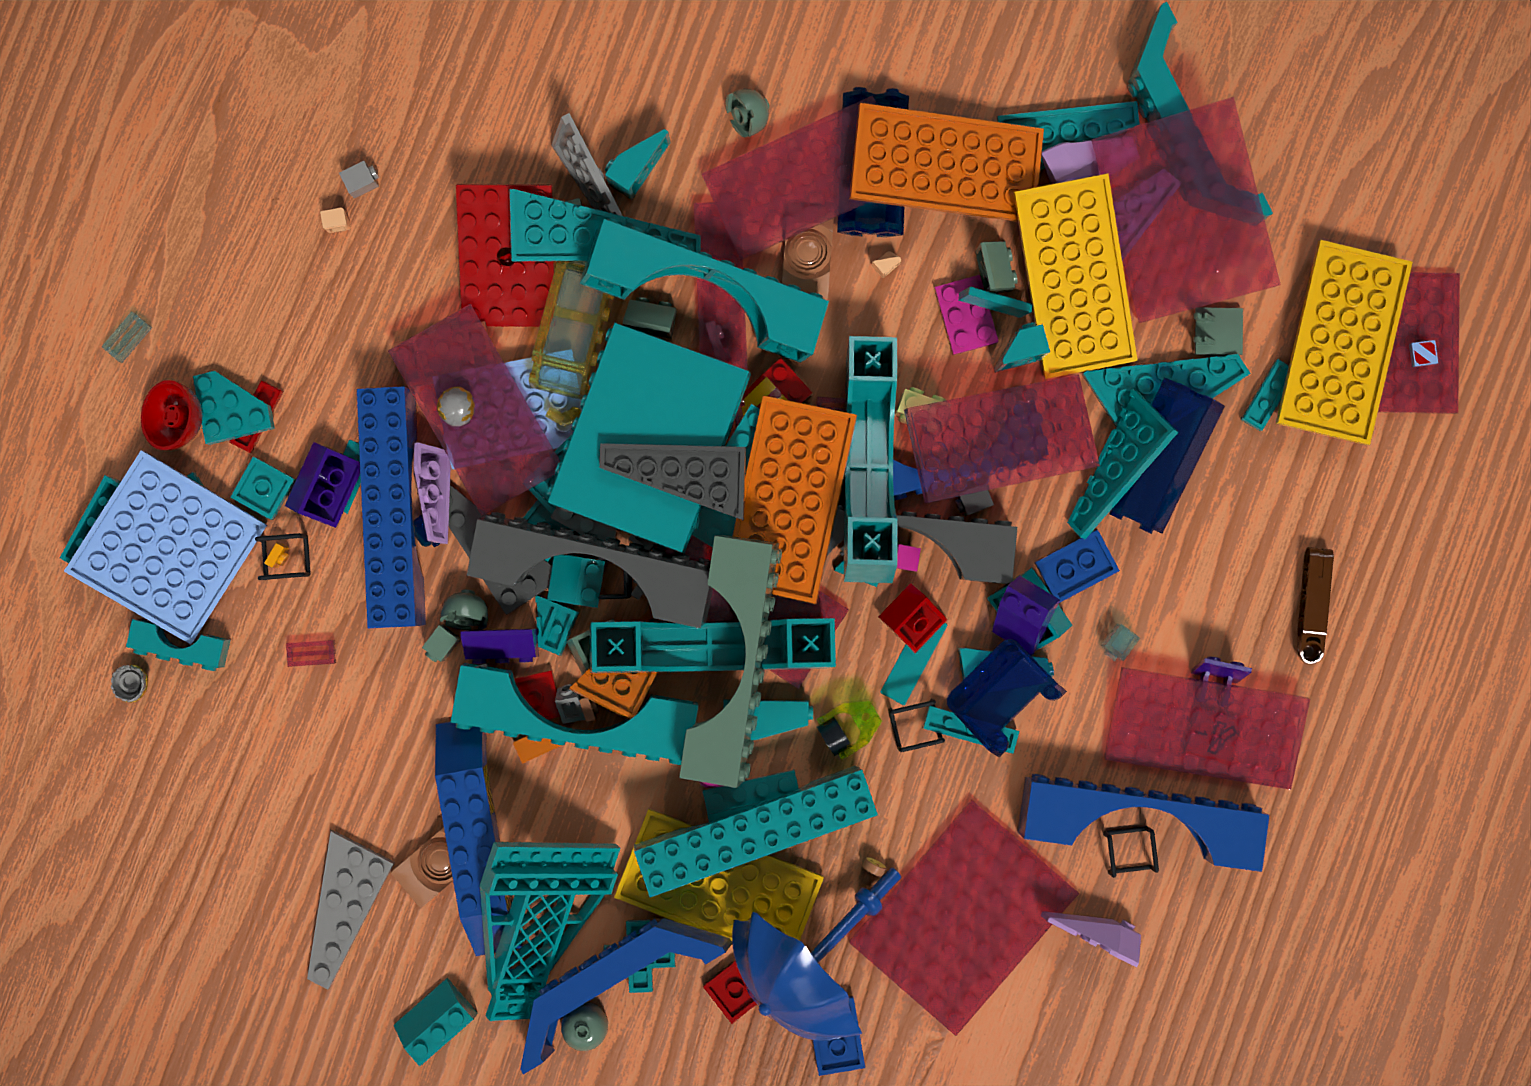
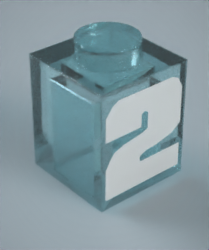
(1119, 643)

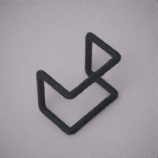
(266, 576)
(627, 587)
(932, 702)
(1112, 872)

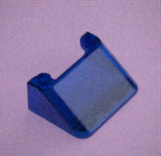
(999, 692)

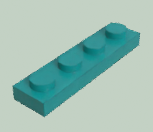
(949, 724)

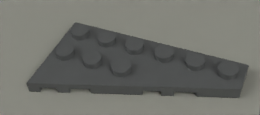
(696, 473)
(462, 522)

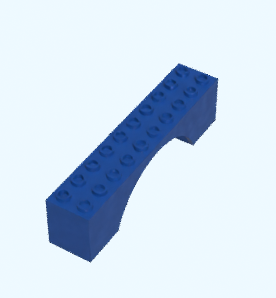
(390, 556)
(1224, 831)

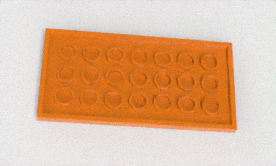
(943, 161)
(796, 488)

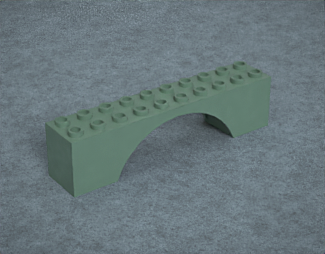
(745, 576)

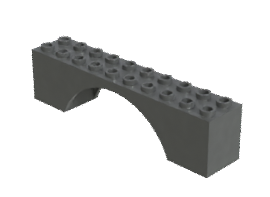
(975, 547)
(510, 549)

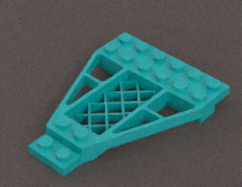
(528, 873)

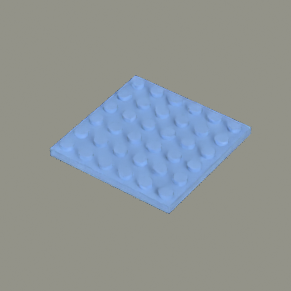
(165, 547)

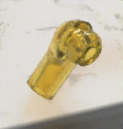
(563, 418)

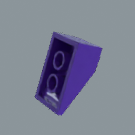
(1024, 613)

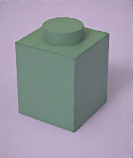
(441, 644)

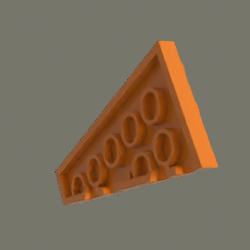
(618, 691)

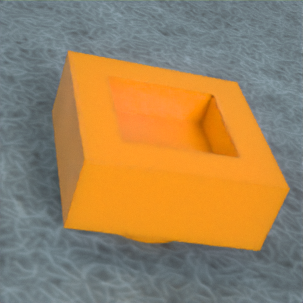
(277, 556)

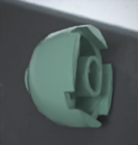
(748, 110)
(464, 611)
(585, 1027)

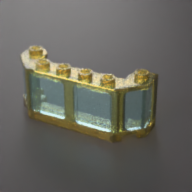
(569, 333)

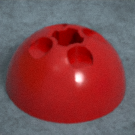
(170, 415)

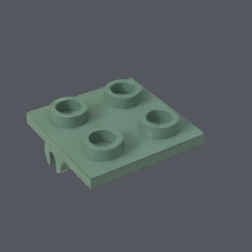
(1218, 331)

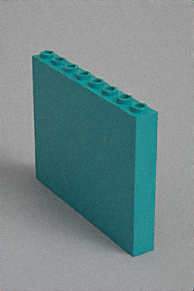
(645, 396)

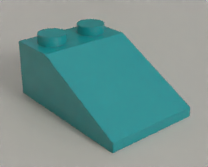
(634, 165)

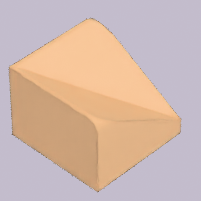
(335, 220)
(886, 263)

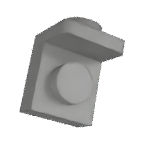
(568, 705)

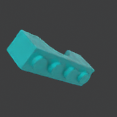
(149, 637)

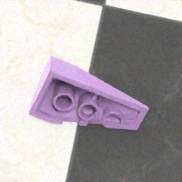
(1070, 161)
(432, 483)
(1112, 936)

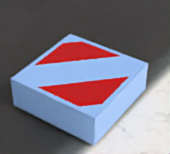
(1423, 353)

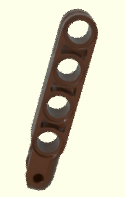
(1314, 604)

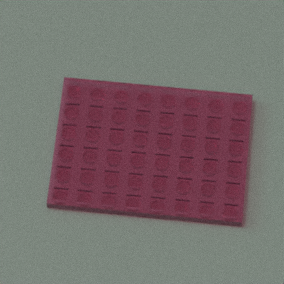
(1187, 210)
(963, 917)

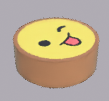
(874, 866)

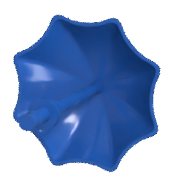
(787, 977)

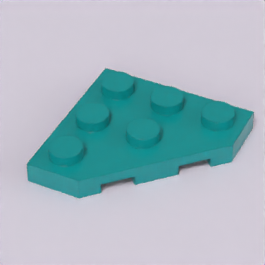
(229, 409)

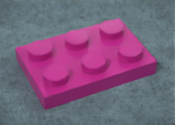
(965, 324)

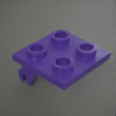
(1213, 666)

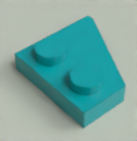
(554, 624)

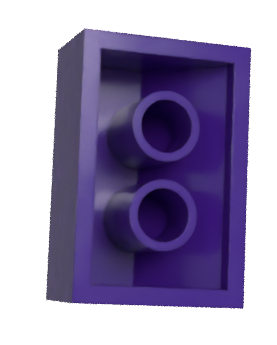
(324, 485)
(500, 645)

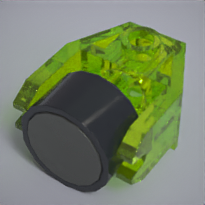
(835, 736)

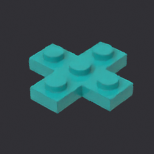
(643, 979)

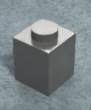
(974, 502)

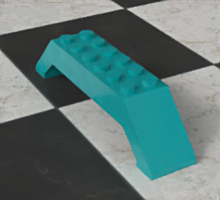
(1153, 82)

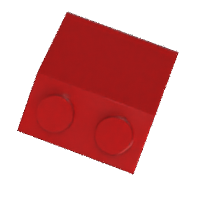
(913, 618)

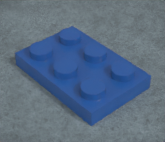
(1077, 566)
(841, 1053)

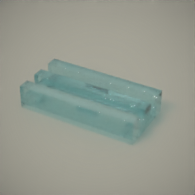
(133, 343)

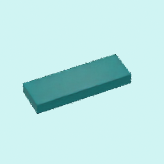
(995, 302)
(1266, 397)

